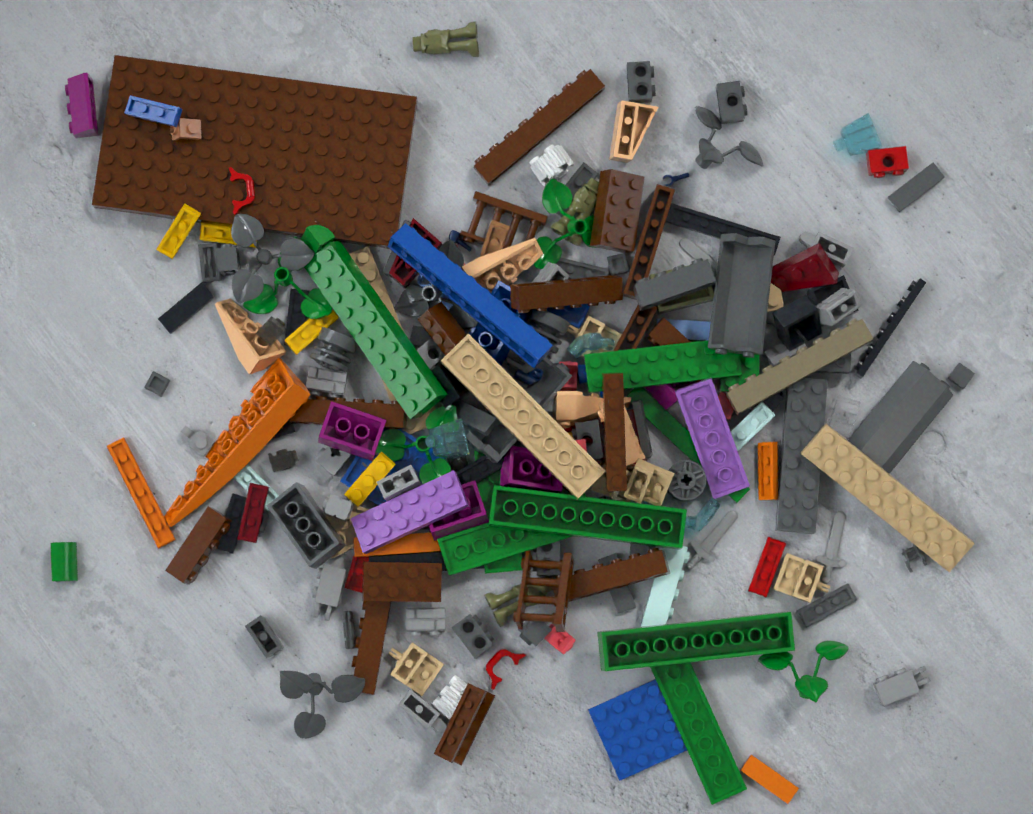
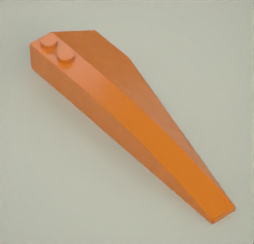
(273, 403)

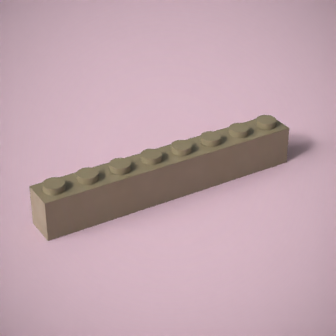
(799, 366)

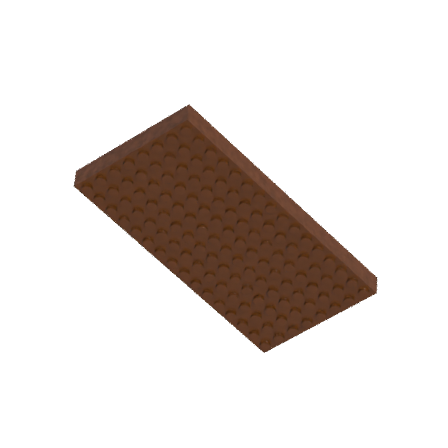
(308, 146)

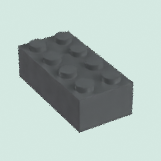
(673, 285)
(306, 525)

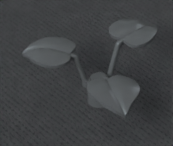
(709, 153)
(247, 230)
(415, 298)
(294, 684)

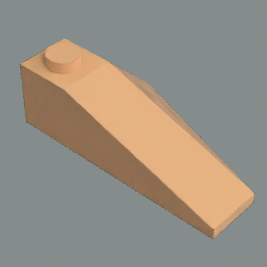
(503, 264)
(250, 348)
(573, 407)

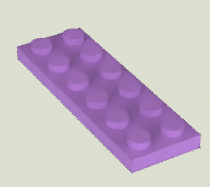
(712, 438)
(409, 512)

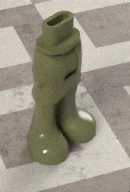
(437, 41)
(582, 203)
(502, 614)

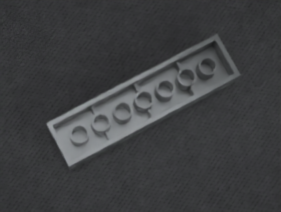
(798, 476)

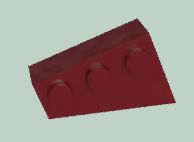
(805, 270)
(402, 271)

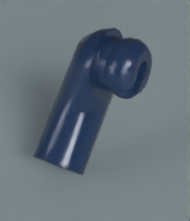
(530, 377)

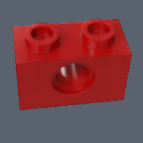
(897, 155)

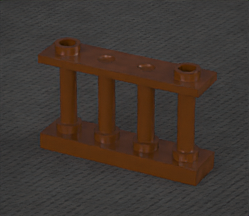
(500, 207)
(559, 601)
(464, 724)

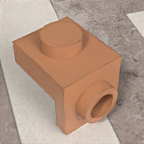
(186, 129)

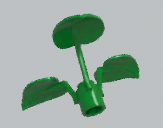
(555, 198)
(313, 307)
(393, 444)
(808, 686)

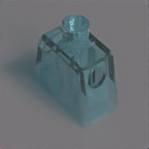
(858, 137)
(448, 440)

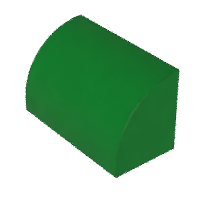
(317, 237)
(64, 561)

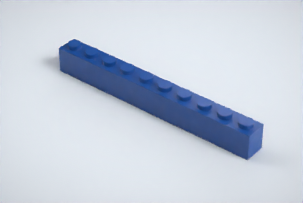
(470, 295)

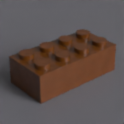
(617, 211)
(401, 582)

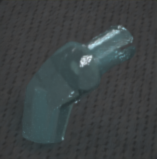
(589, 341)
(703, 517)

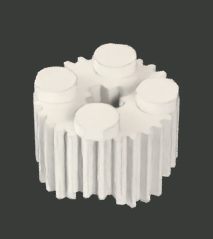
(551, 164)
(450, 697)

